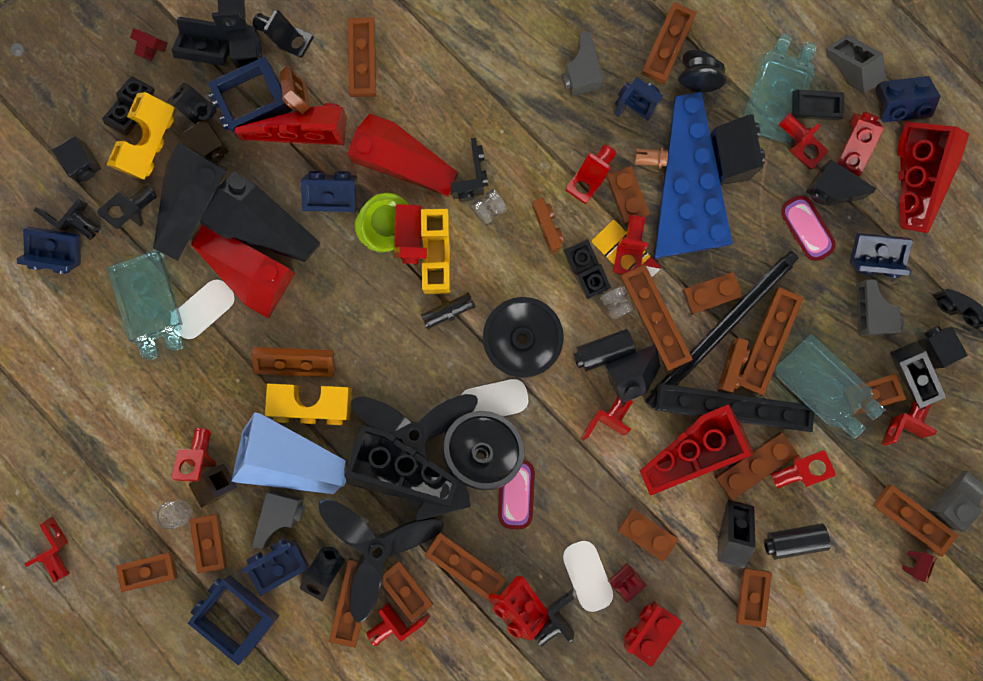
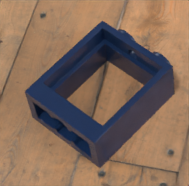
(240, 76)
(216, 636)

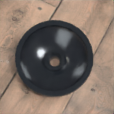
(529, 318)
(484, 434)

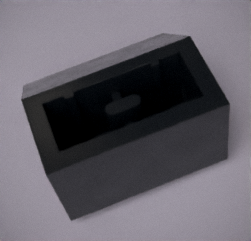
(738, 150)

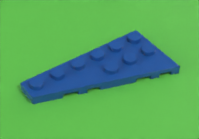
(692, 196)

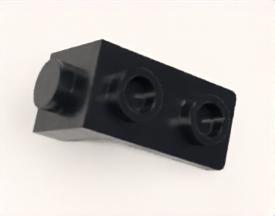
(468, 189)

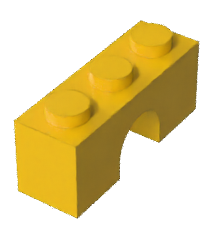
(154, 118)
(436, 238)
(284, 402)

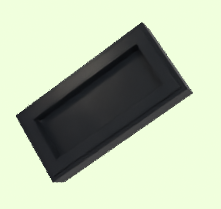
(817, 104)

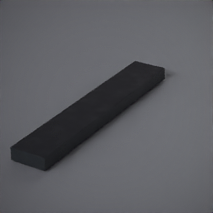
(746, 408)

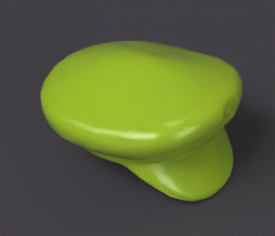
(377, 222)

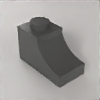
(858, 62)
(584, 71)
(875, 314)
(960, 502)
(277, 512)

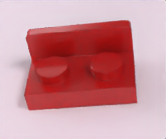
(520, 609)
(651, 633)

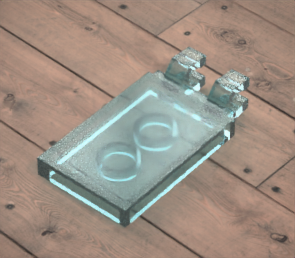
(774, 85)
(147, 303)
(827, 386)

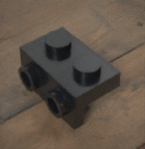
(201, 42)

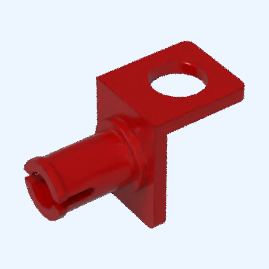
(802, 138)
(592, 173)
(632, 244)
(612, 419)
(912, 422)
(195, 457)
(801, 471)
(50, 556)
(393, 624)

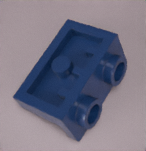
(329, 192)

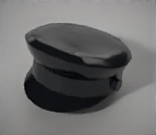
(702, 72)

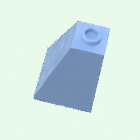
(284, 459)

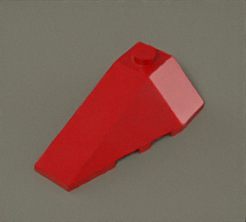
(316, 126)
(394, 152)
(928, 165)
(248, 273)
(704, 447)

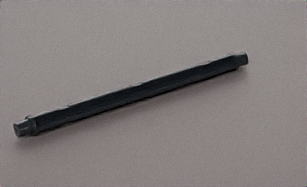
(728, 322)

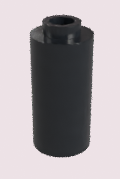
(604, 350)
(797, 541)

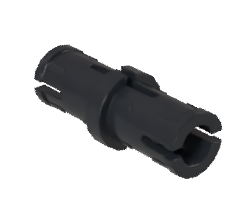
(448, 310)

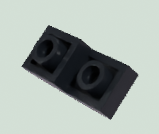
(117, 115)
(587, 269)
(956, 302)

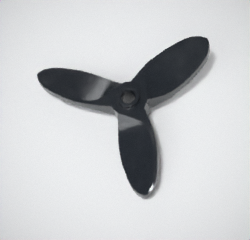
(435, 422)
(369, 570)

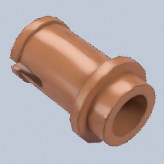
(651, 157)

